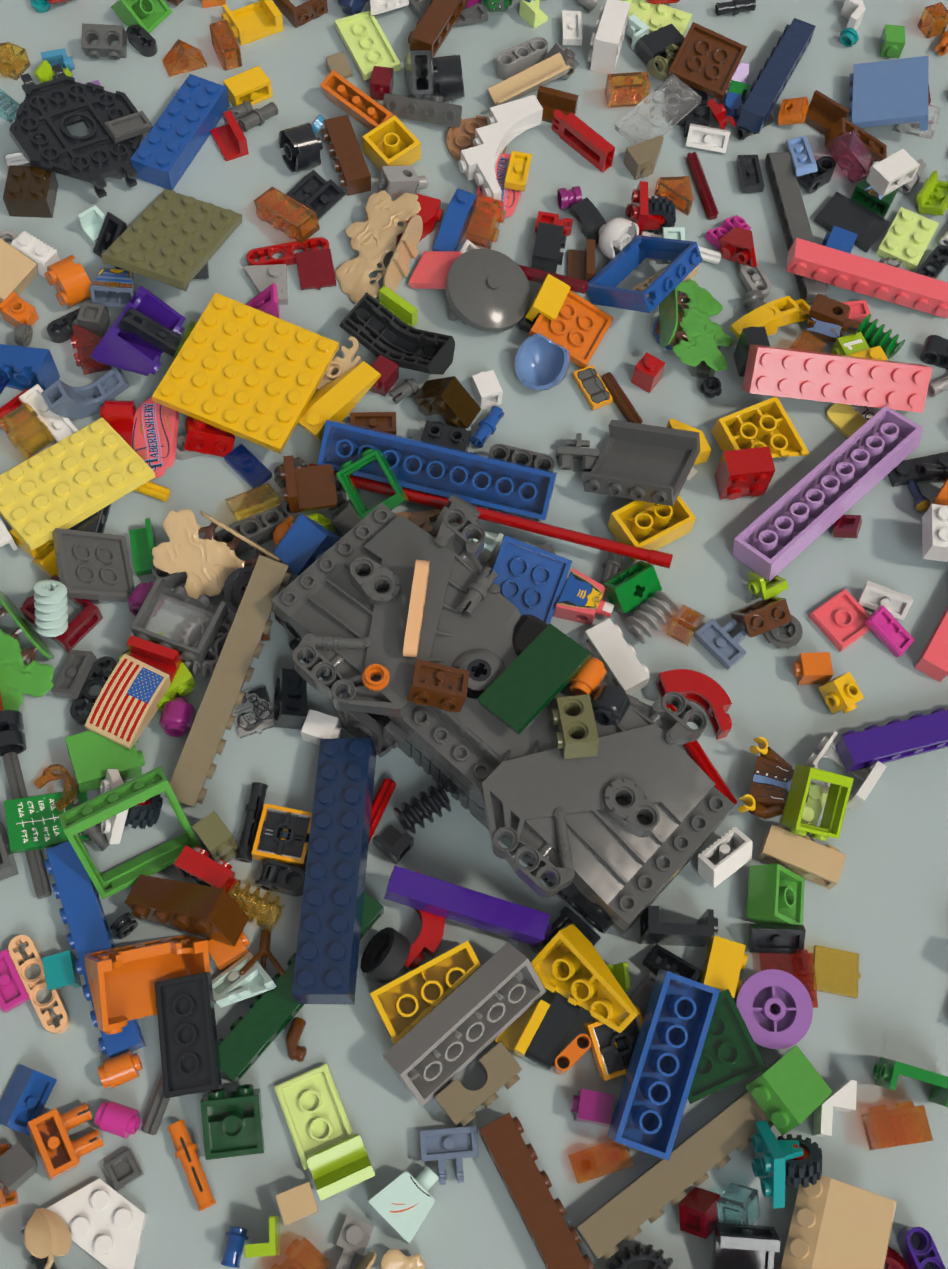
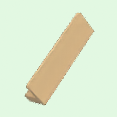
(528, 80)

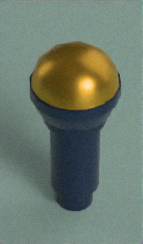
(921, 502)

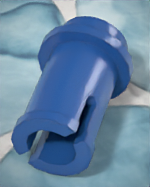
(234, 1246)

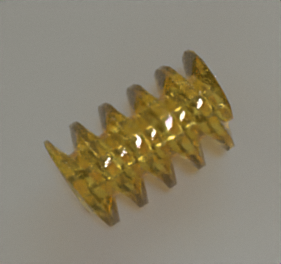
(257, 907)

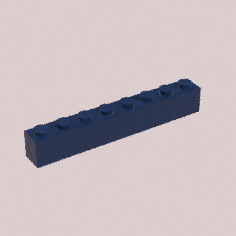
(774, 75)

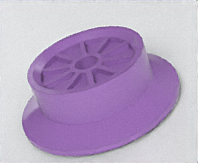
(791, 1008)

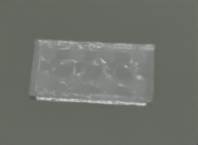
(658, 111)

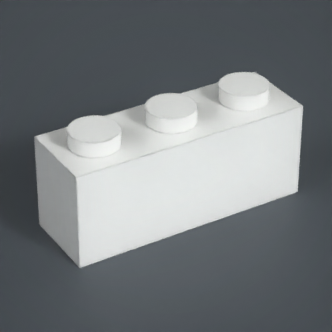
(619, 658)

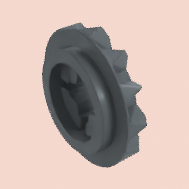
(793, 633)

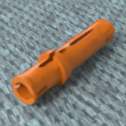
(179, 1131)

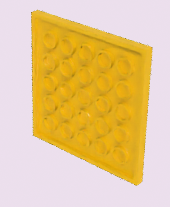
(246, 372)

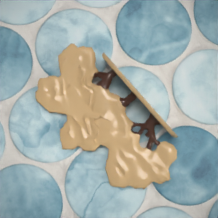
(204, 559)

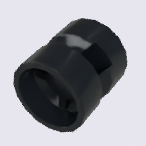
(11, 734)

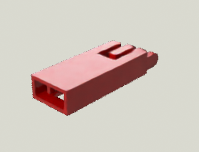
(583, 140)

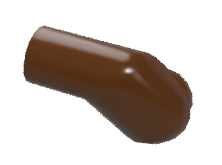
(293, 1037)

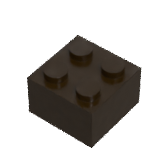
(30, 192)

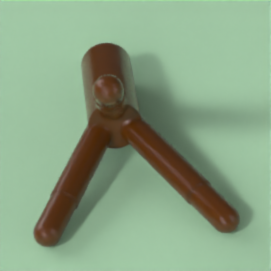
(264, 952)

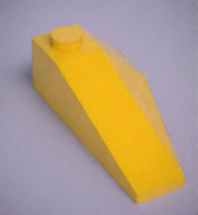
(337, 399)
(579, 973)

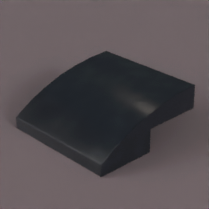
(317, 193)

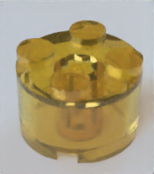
(26, 430)

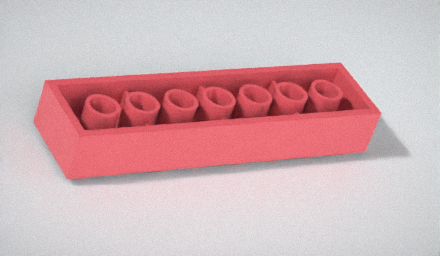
(836, 378)

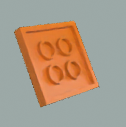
(577, 328)

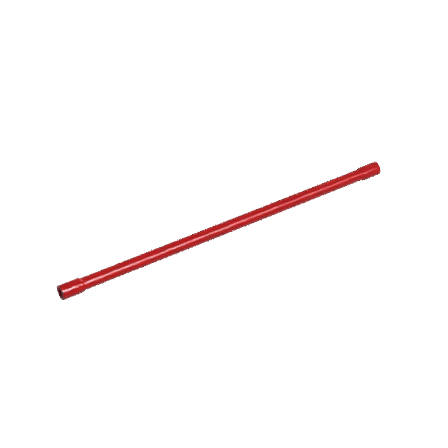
(651, 556)

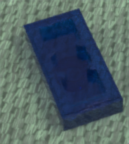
(248, 466)

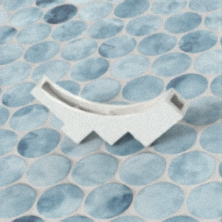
(504, 124)

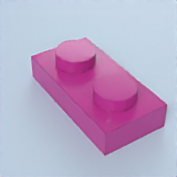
(11, 986)

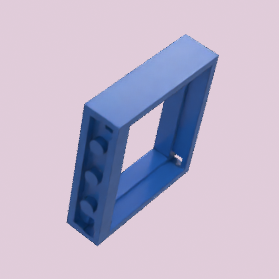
(603, 285)

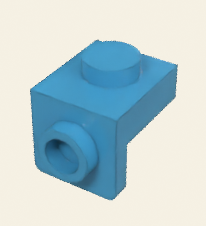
(58, 57)

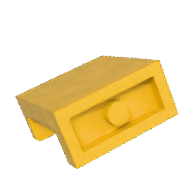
(254, 21)

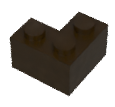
(448, 399)

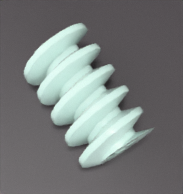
(50, 608)

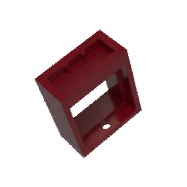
(77, 628)

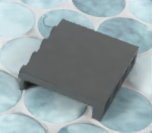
(643, 463)

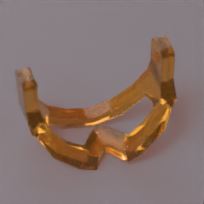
(48, 775)

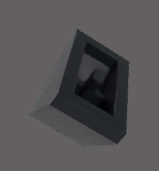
(110, 230)

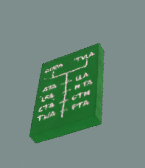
(35, 822)

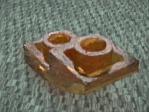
(600, 1161)

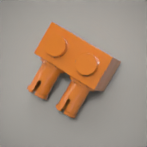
(52, 1142)

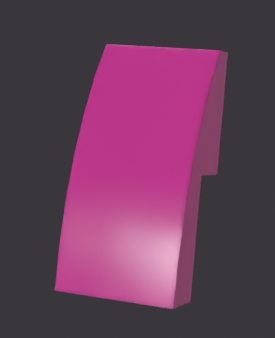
(728, 224)

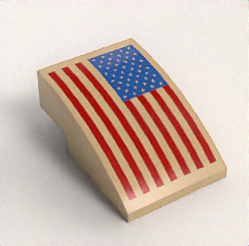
(127, 701)

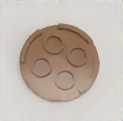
(462, 137)

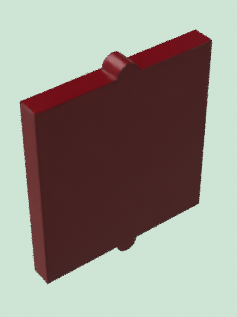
(315, 269)

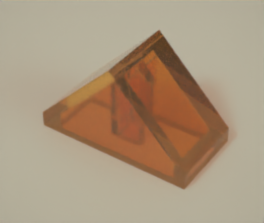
(183, 59)
(678, 190)
(685, 625)

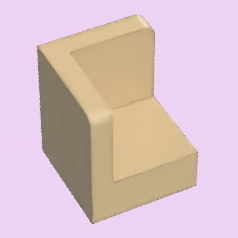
(296, 1203)

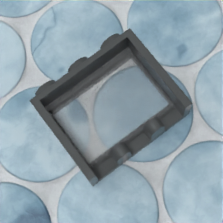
(179, 621)

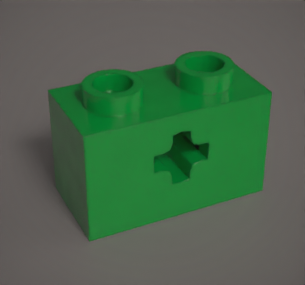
(632, 586)

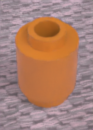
(588, 678)
(120, 1069)

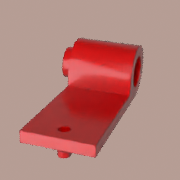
(120, 417)

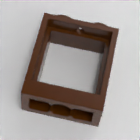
(301, 14)

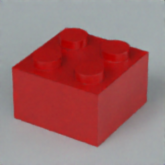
(744, 472)

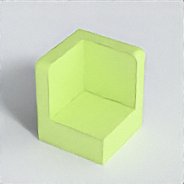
(531, 13)

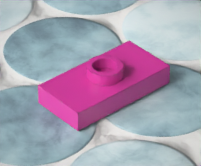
(889, 631)

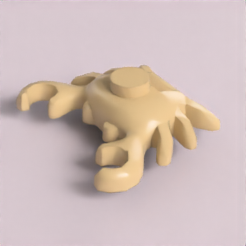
(341, 365)

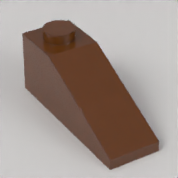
(842, 126)

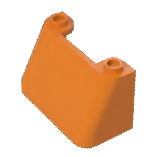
(126, 976)

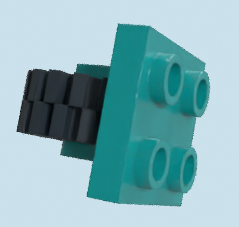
(783, 1162)

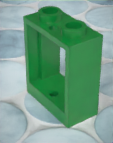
(367, 458)

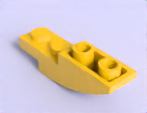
(773, 315)

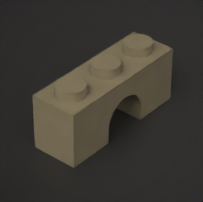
(461, 1103)

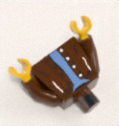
(769, 783)

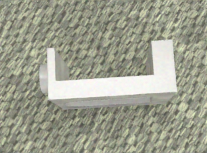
(868, 775)

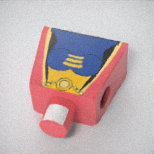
(582, 600)

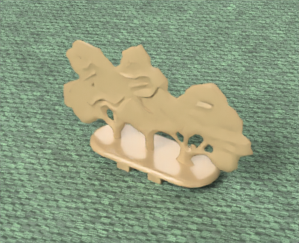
(376, 239)

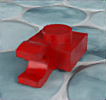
(719, 113)

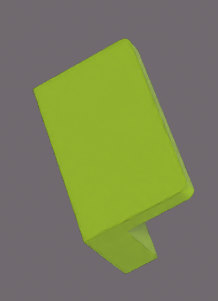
(398, 306)
(340, 1166)
(267, 1249)

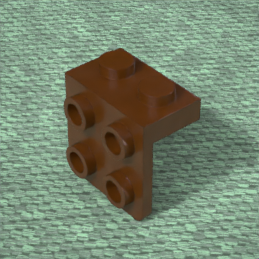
(308, 486)

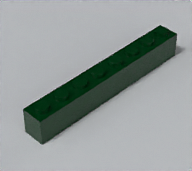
(272, 1012)

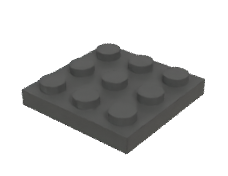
(93, 565)

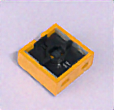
(283, 835)
(612, 1049)

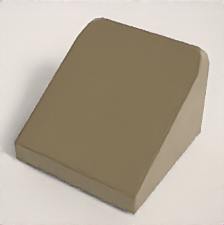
(339, 63)

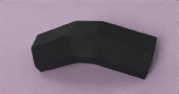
(397, 341)

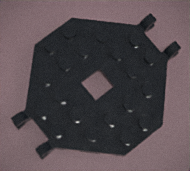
(48, 144)

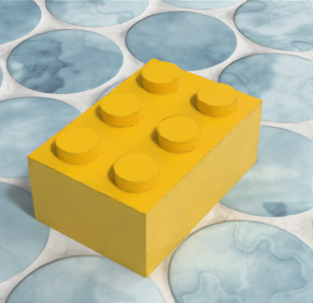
(651, 524)

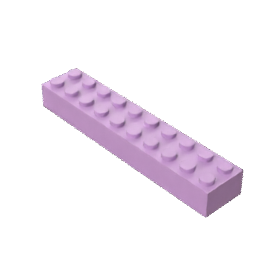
(826, 493)

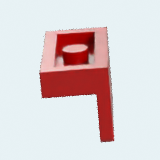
(230, 138)
(155, 655)

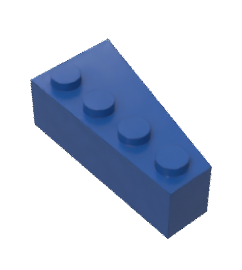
(27, 367)

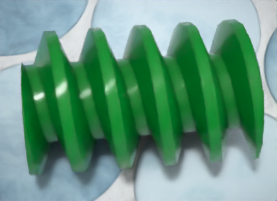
(876, 337)

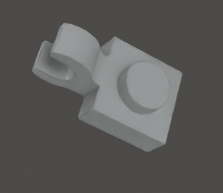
(353, 1239)

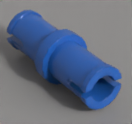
(487, 426)

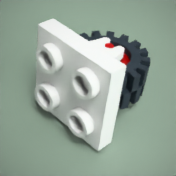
(139, 815)

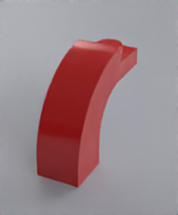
(702, 691)
(428, 939)

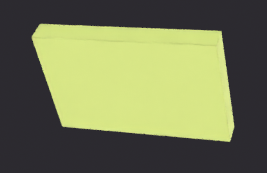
(313, 1111)

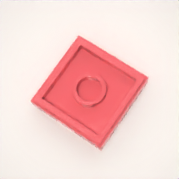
(432, 269)
(841, 620)

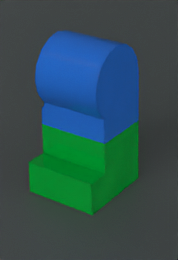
(735, 96)

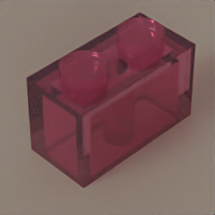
(852, 156)

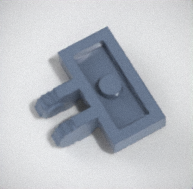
(720, 643)
(447, 1145)

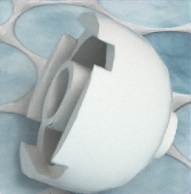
(616, 235)

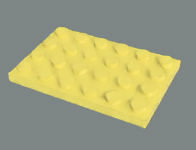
(70, 482)

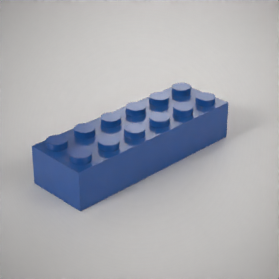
(180, 132)
(663, 1064)

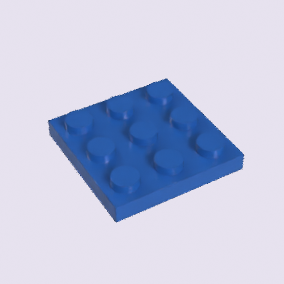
(530, 577)

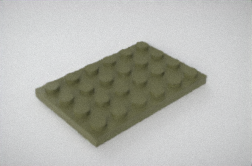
(173, 239)

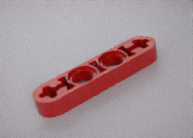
(286, 249)

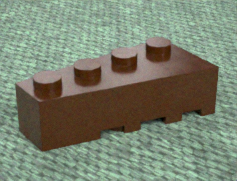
(188, 907)

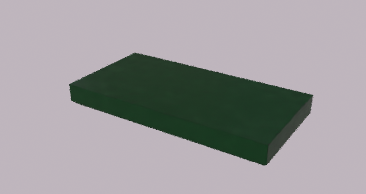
(534, 678)

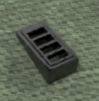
(677, 964)

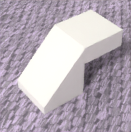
(854, 12)
(842, 1100)

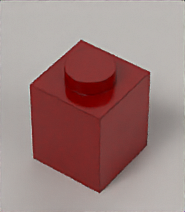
(648, 372)

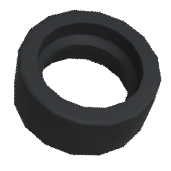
(385, 955)

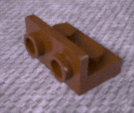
(763, 616)
(438, 686)

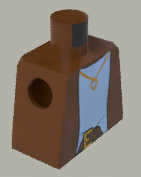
(830, 319)

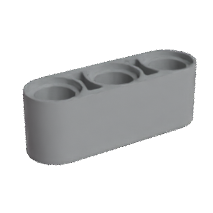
(521, 57)

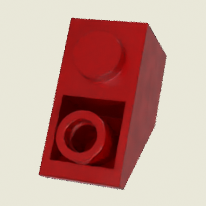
(738, 247)

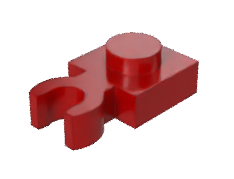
(551, 218)

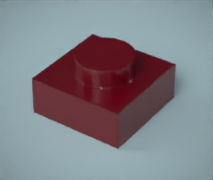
(847, 526)

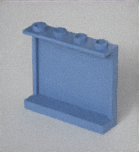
(890, 92)

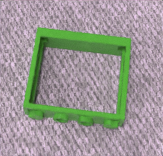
(113, 803)

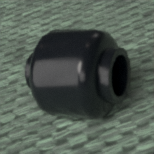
(610, 704)

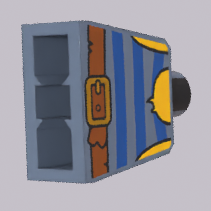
(112, 287)

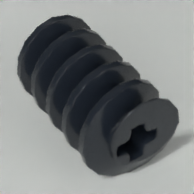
(422, 808)

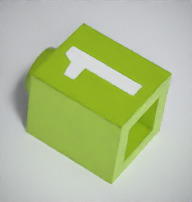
(849, 344)

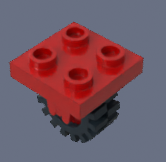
(652, 212)

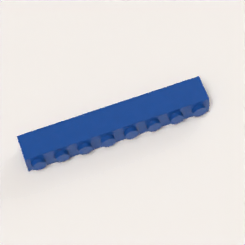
(88, 933)

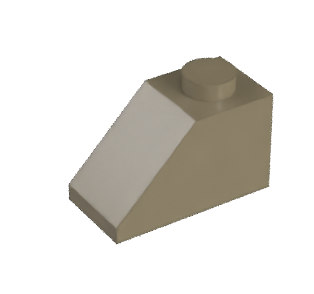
(643, 157)

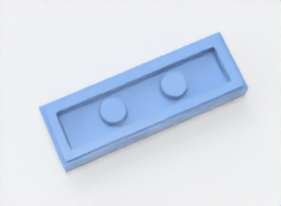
(801, 155)

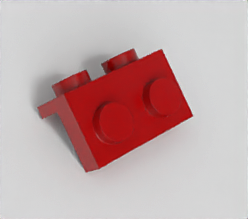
(207, 438)

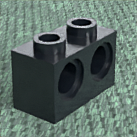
(289, 699)

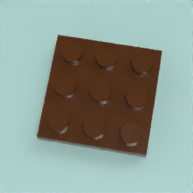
(707, 60)

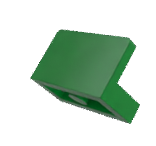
(142, 543)

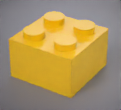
(391, 144)

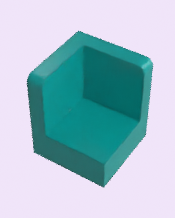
(61, 970)

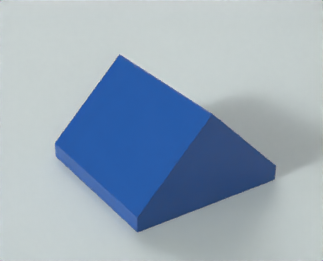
(303, 543)

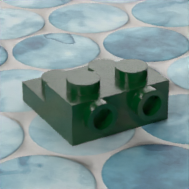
(232, 1122)

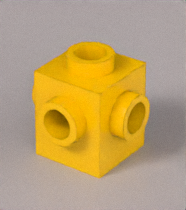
(841, 693)

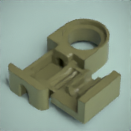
(663, 63)

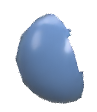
(541, 363)

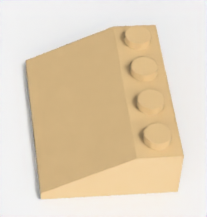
(838, 1227)

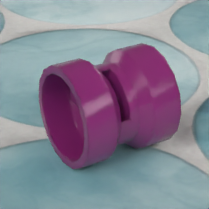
(568, 197)

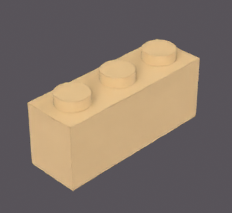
(802, 856)

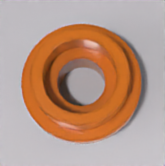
(375, 669)

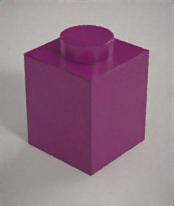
(593, 1107)

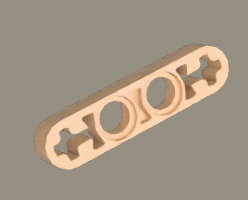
(416, 608)
(34, 986)

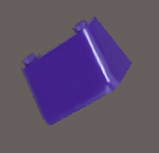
(130, 351)

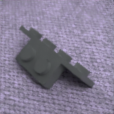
(424, 109)

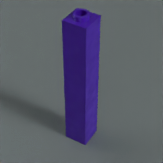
(468, 906)

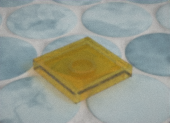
(253, 501)

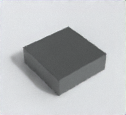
(123, 1169)

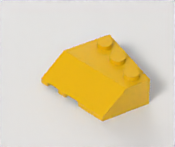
(760, 426)

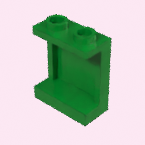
(888, 1070)

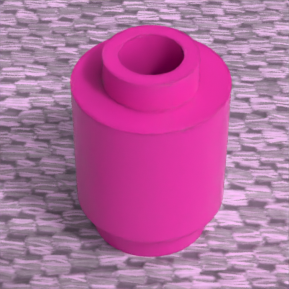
(117, 1119)

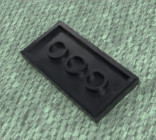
(188, 1035)

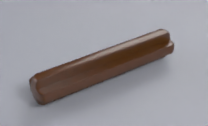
(621, 399)

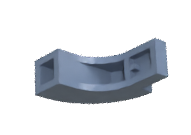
(84, 400)

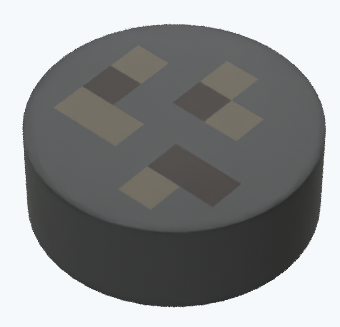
(23, 335)

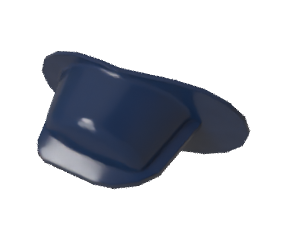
(350, 7)

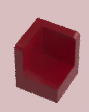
(699, 1212)

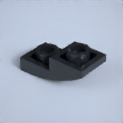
(589, 217)

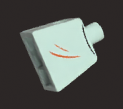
(406, 1202)

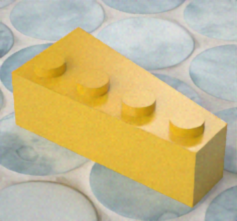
(418, 992)

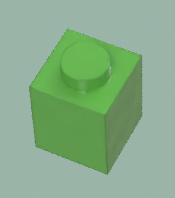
(892, 41)

